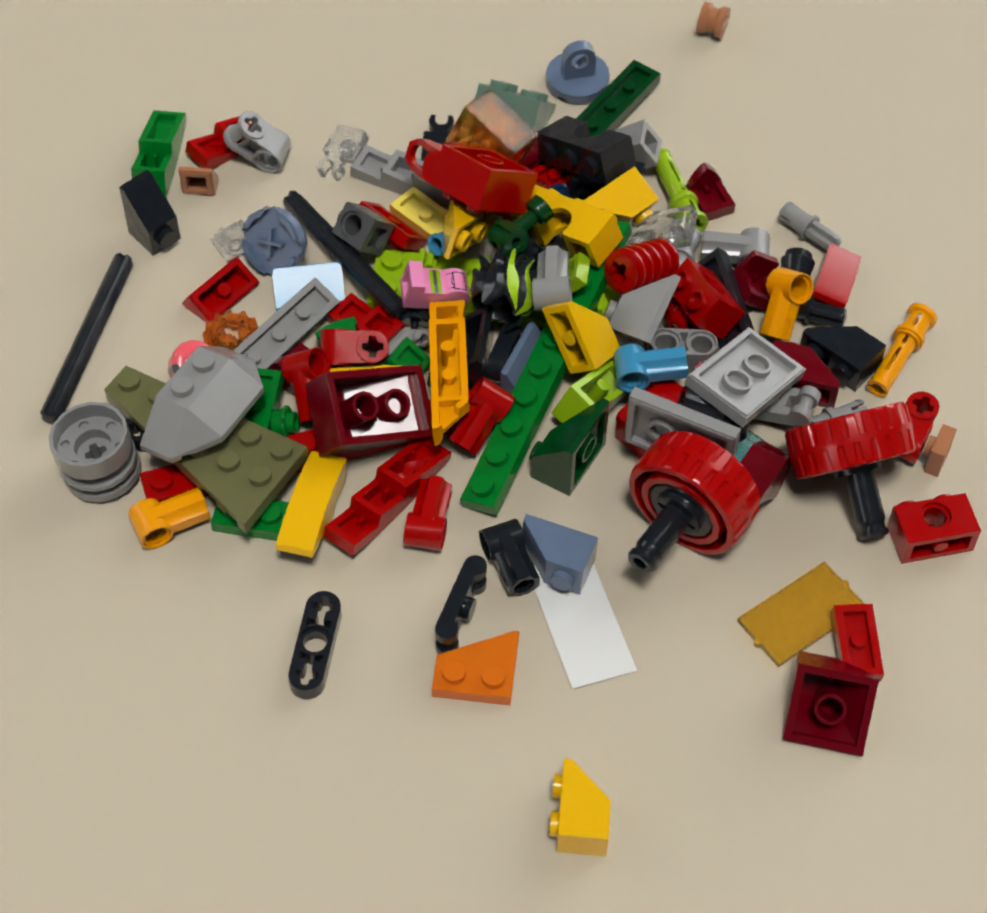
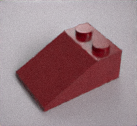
(369, 408)

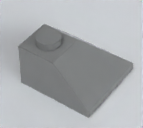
(641, 310)

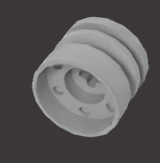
(95, 452)

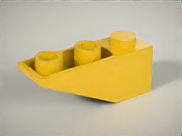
(465, 228)

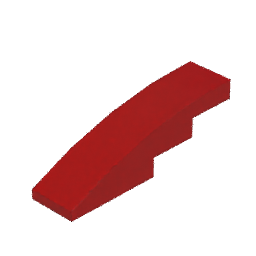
(386, 495)

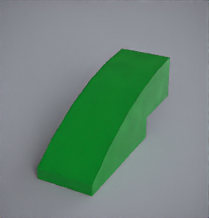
(160, 147)

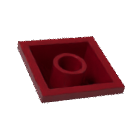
(830, 704)

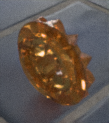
(215, 330)

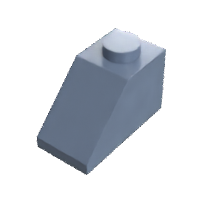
(560, 553)

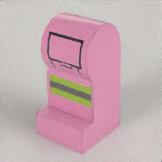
(432, 285)

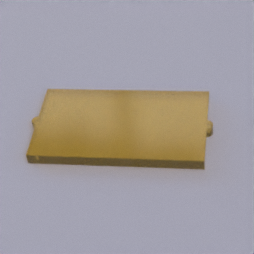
(797, 614)

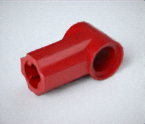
(300, 369)
(487, 406)
(428, 521)

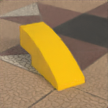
(312, 504)

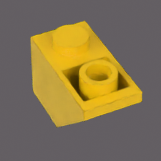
(583, 813)

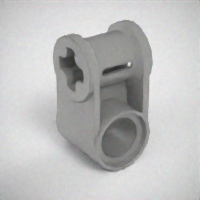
(260, 142)

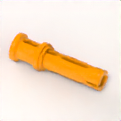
(907, 338)

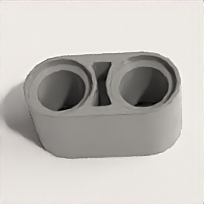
(697, 342)

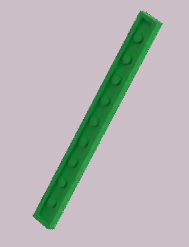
(532, 398)

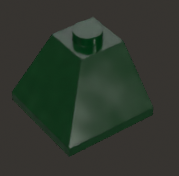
(570, 448)

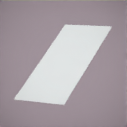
(585, 632)

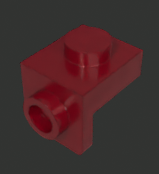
(752, 278)

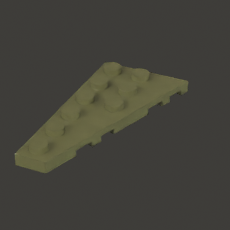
(238, 473)

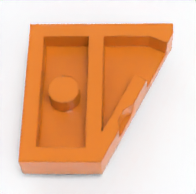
(478, 671)

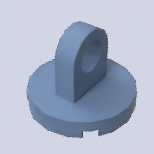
(577, 74)
(273, 239)

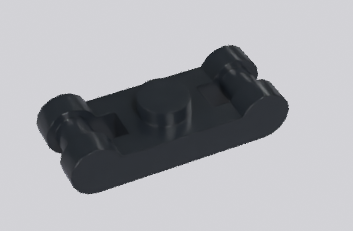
(460, 603)

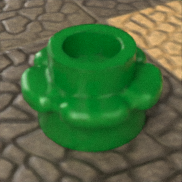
(285, 421)

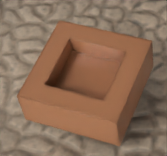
(938, 449)

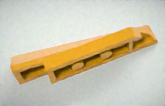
(448, 365)

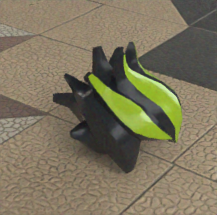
(504, 287)

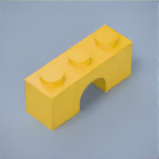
(583, 226)

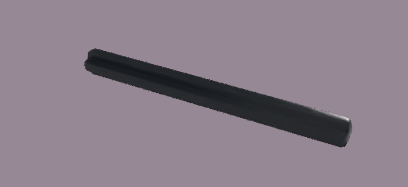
(345, 254)
(86, 338)

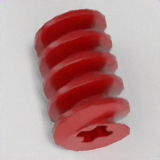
(640, 264)

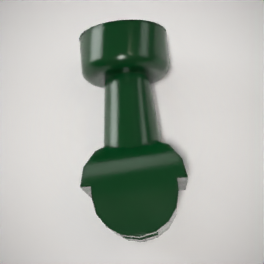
(515, 233)

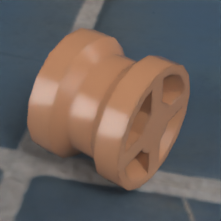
(713, 20)

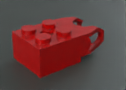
(474, 176)

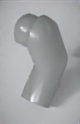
(418, 336)

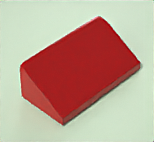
(221, 290)

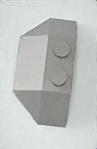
(201, 403)

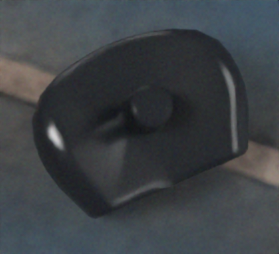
(415, 317)

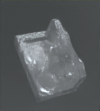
(671, 224)

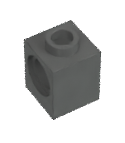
(363, 228)

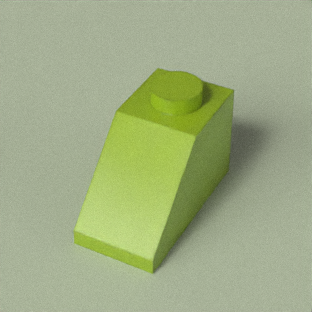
(589, 390)

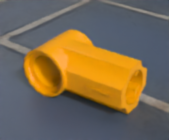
(786, 292)
(158, 520)

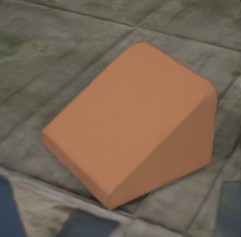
(198, 180)

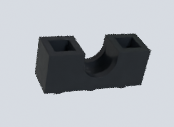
(571, 148)

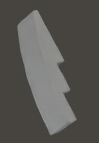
(392, 173)

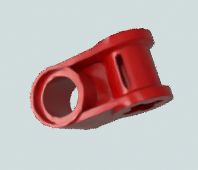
(346, 346)
(923, 410)

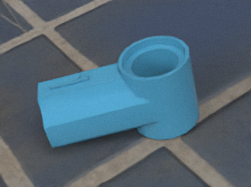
(639, 367)

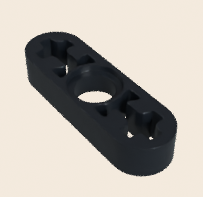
(319, 660)

